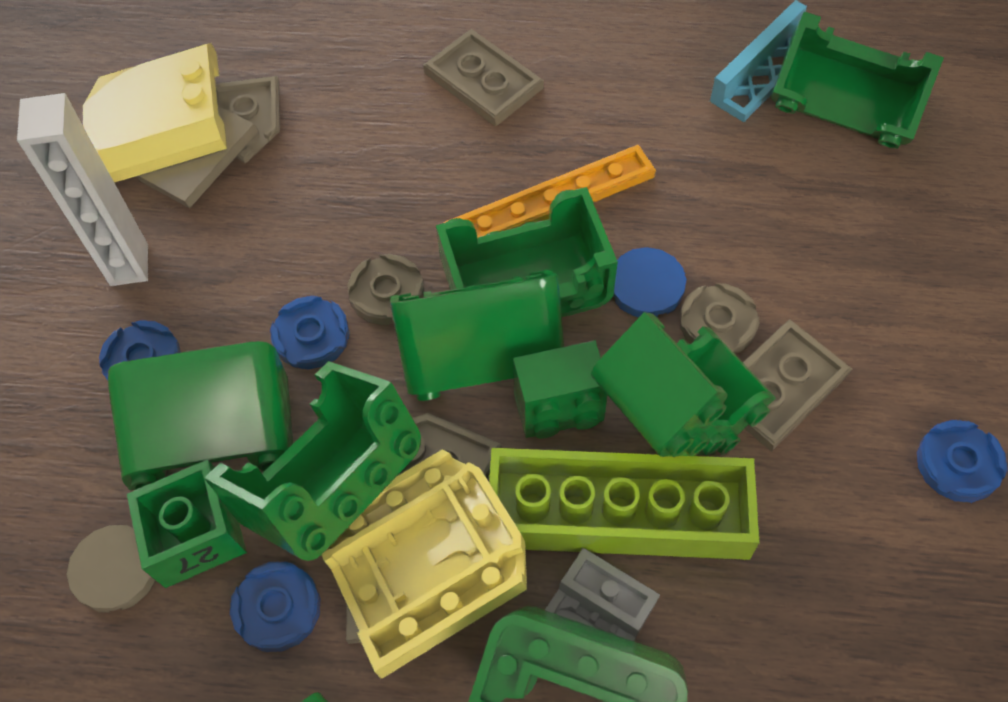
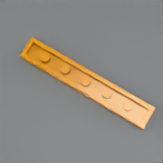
(532, 204)

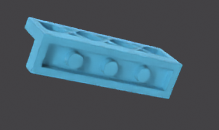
(752, 63)

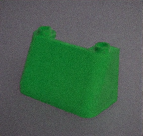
(854, 84)
(475, 331)
(199, 408)

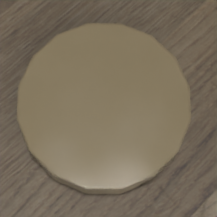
(378, 280)
(723, 310)
(108, 570)

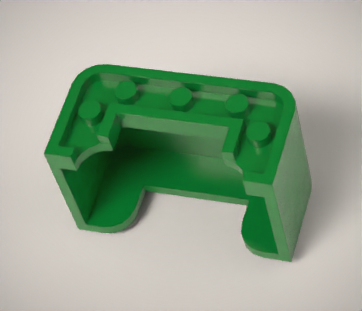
(567, 244)
(681, 393)
(330, 470)
(574, 655)

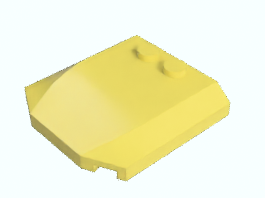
(156, 113)
(427, 560)

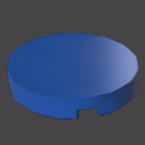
(648, 282)
(310, 332)
(136, 342)
(961, 461)
(275, 607)

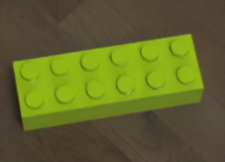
(629, 502)

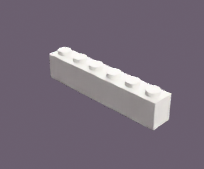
(82, 187)

